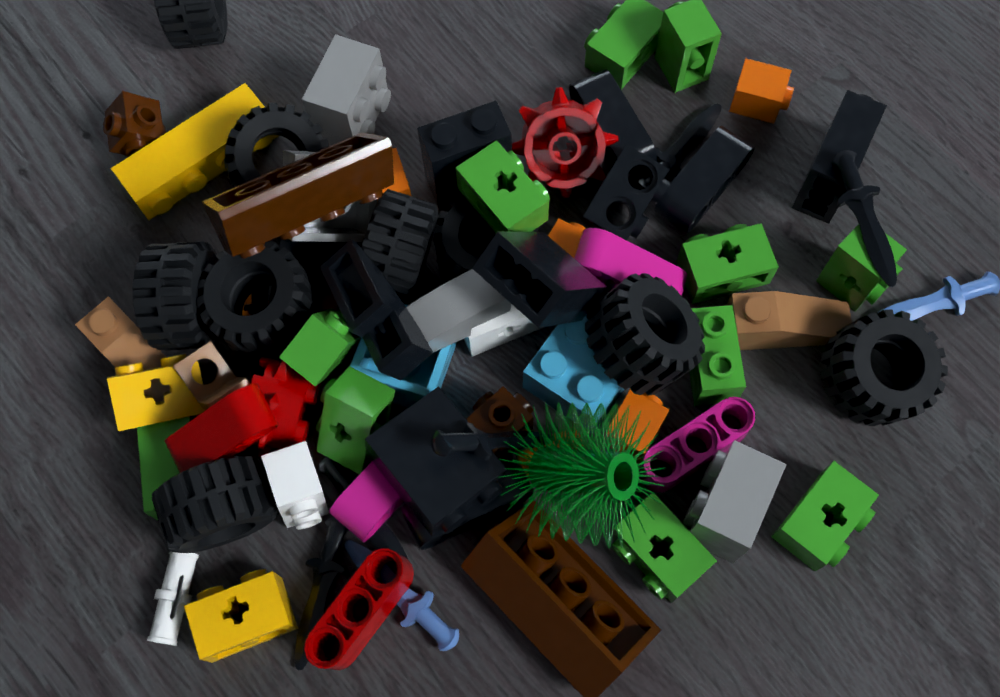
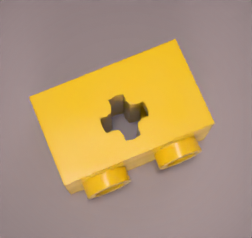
(136, 410)
(212, 615)

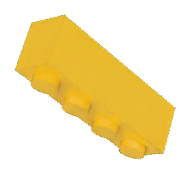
(185, 155)

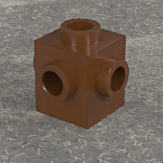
(132, 123)
(499, 413)

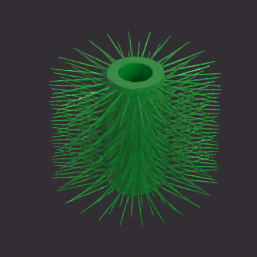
(583, 472)

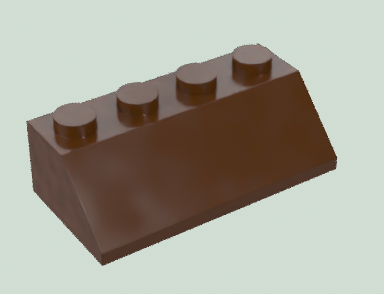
(301, 193)
(560, 601)

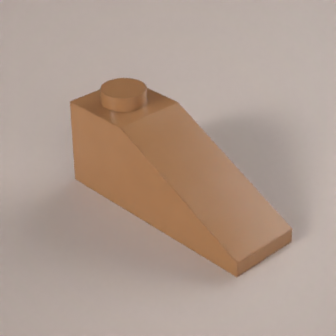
(786, 319)
(121, 342)

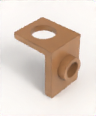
(221, 386)

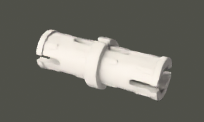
(172, 598)

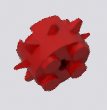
(581, 158)
(288, 398)

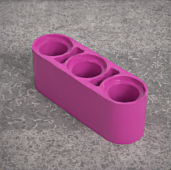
(615, 259)
(710, 430)
(366, 503)

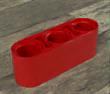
(223, 429)
(339, 618)

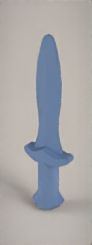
(949, 297)
(413, 605)

